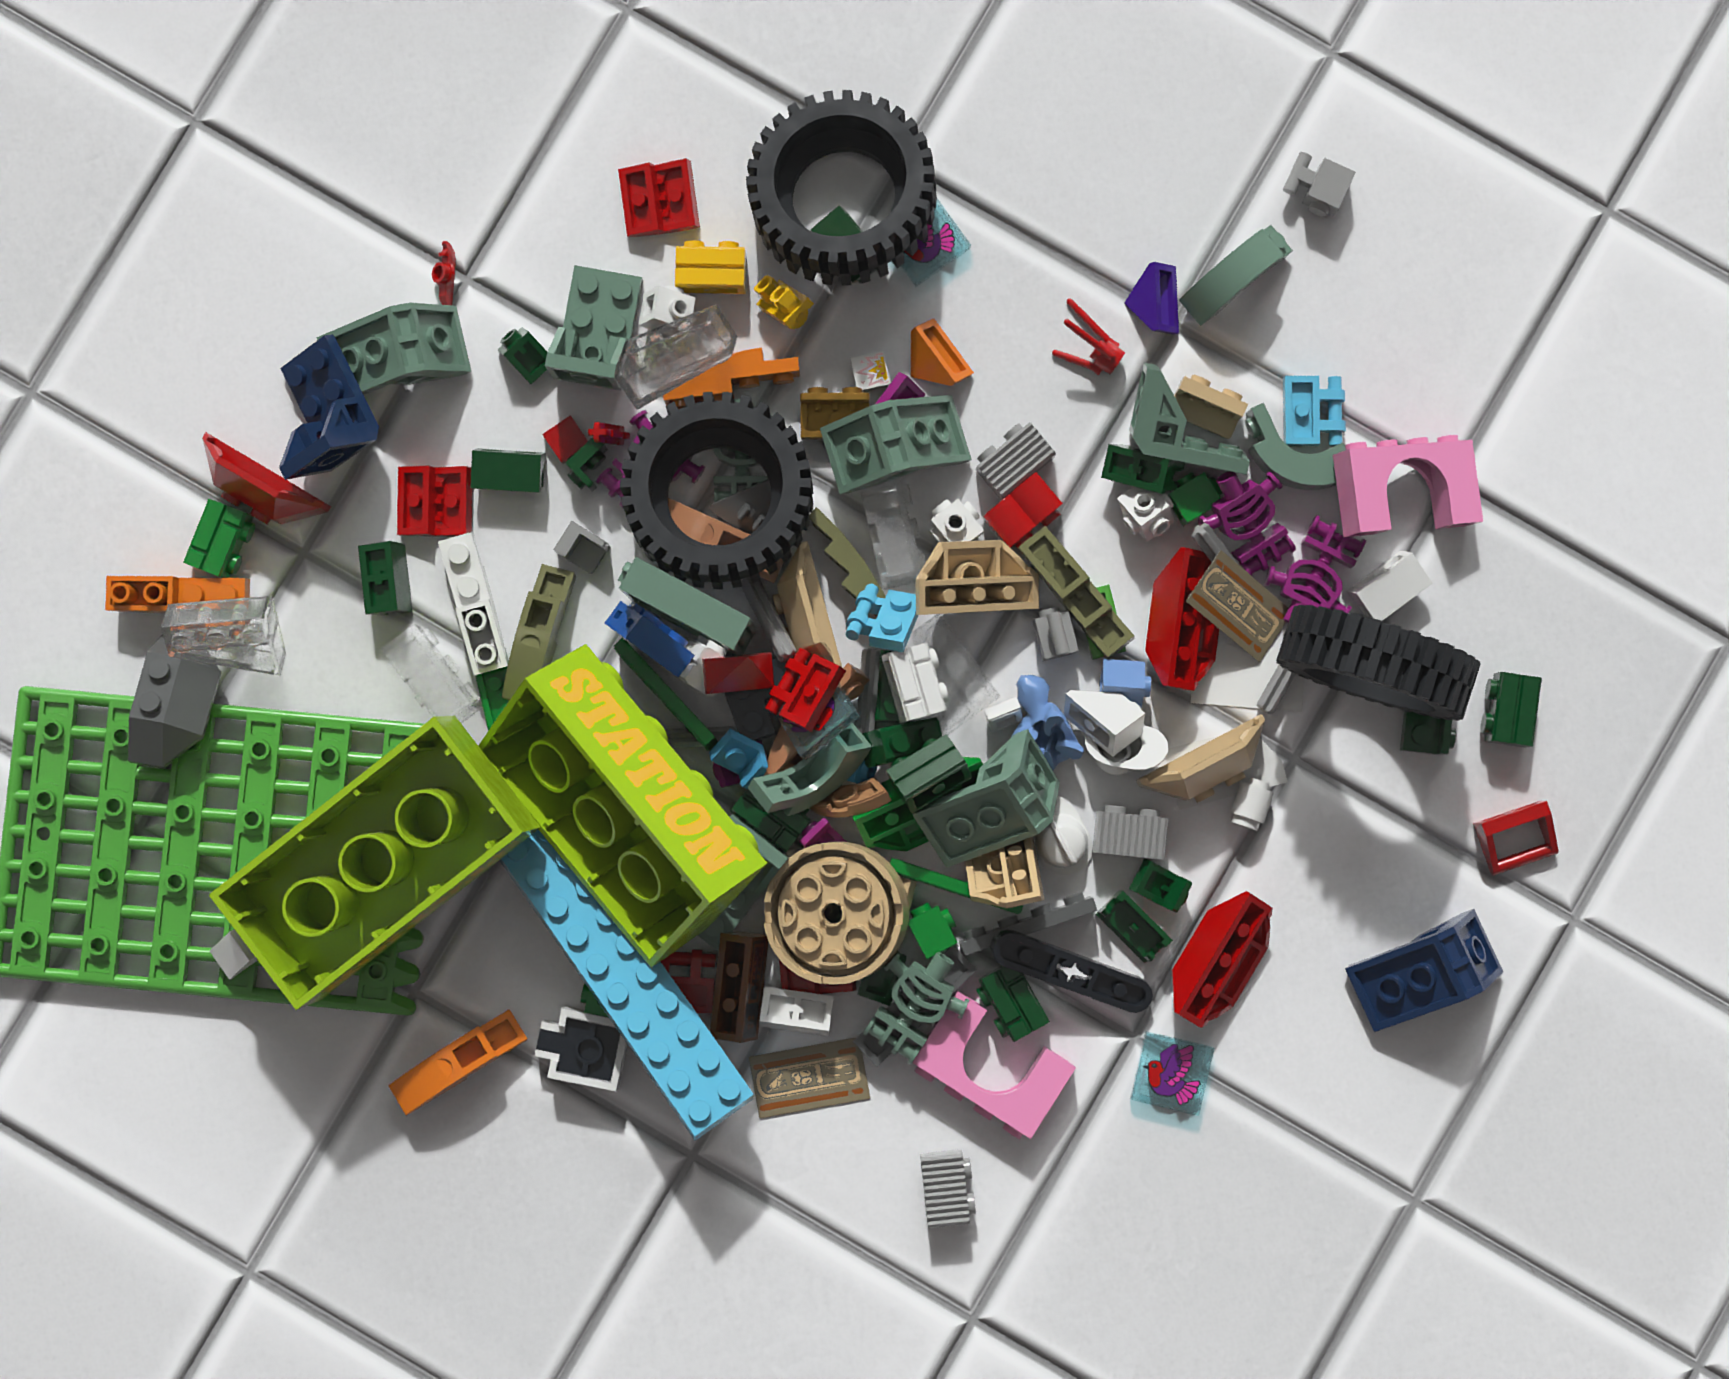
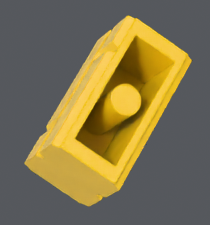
(711, 268)

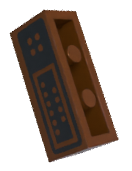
(739, 986)

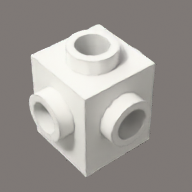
(664, 306)
(955, 511)
(1146, 512)

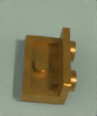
(824, 408)

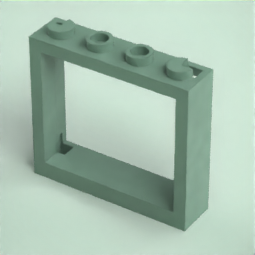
(686, 606)

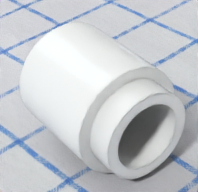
(1251, 804)

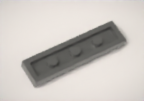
(1041, 918)
(957, 976)

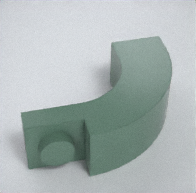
(1235, 274)
(1287, 465)
(815, 778)

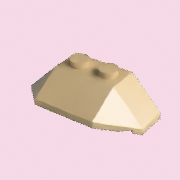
(975, 579)
(805, 608)
(1208, 765)
(1006, 876)

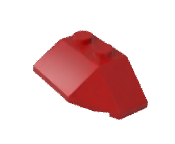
(258, 486)
(1178, 636)
(1221, 958)

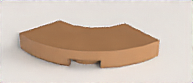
(853, 800)

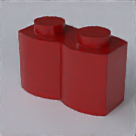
(1023, 511)

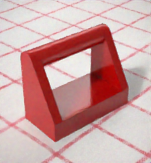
(1487, 827)

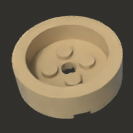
(871, 906)

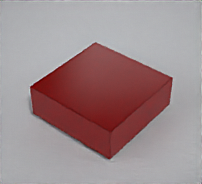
(565, 439)

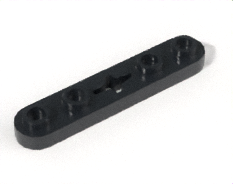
(1041, 960)

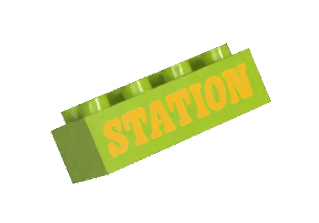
(620, 804)
(374, 861)

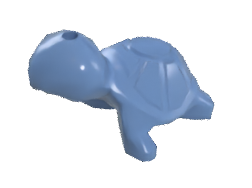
(1046, 722)

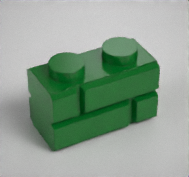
(220, 539)

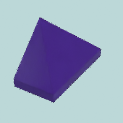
(1156, 298)

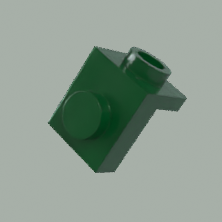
(1161, 886)

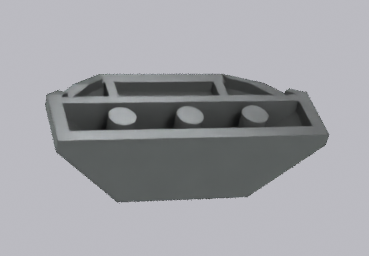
(169, 707)

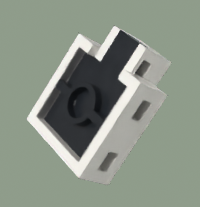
(582, 1049)

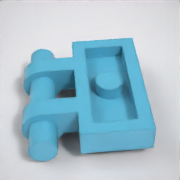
(1302, 410)
(894, 619)

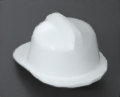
(1141, 754)
(1065, 842)

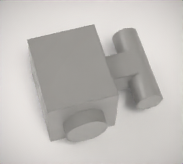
(1325, 186)
(1055, 634)

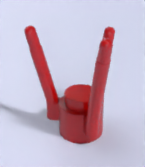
(1105, 352)

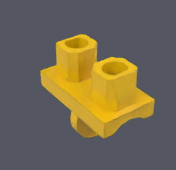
(783, 302)

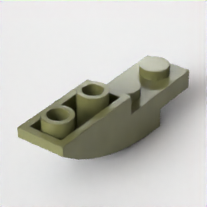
(538, 626)

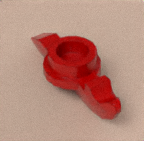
(444, 273)

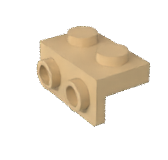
(1208, 407)

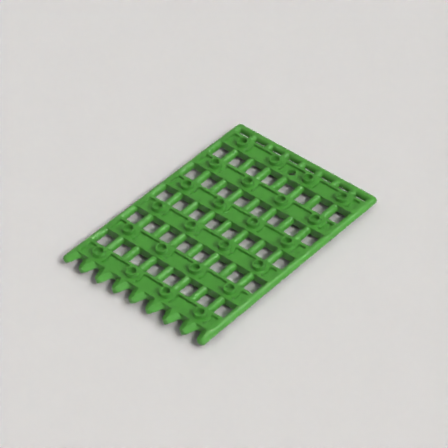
(180, 846)

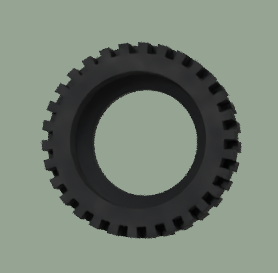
(830, 129)
(709, 427)
(1378, 662)

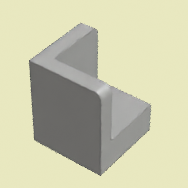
(581, 547)

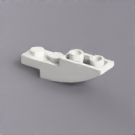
(473, 603)

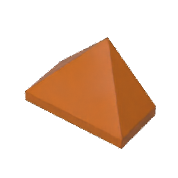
(935, 356)

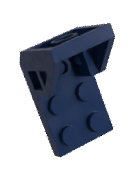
(334, 411)
(1427, 973)

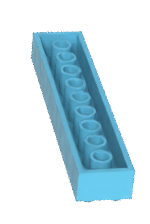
(637, 998)

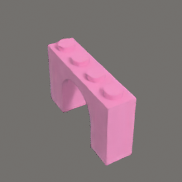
(1444, 464)
(1020, 1106)

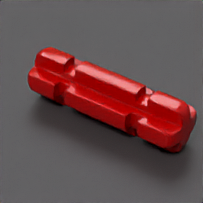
(608, 433)

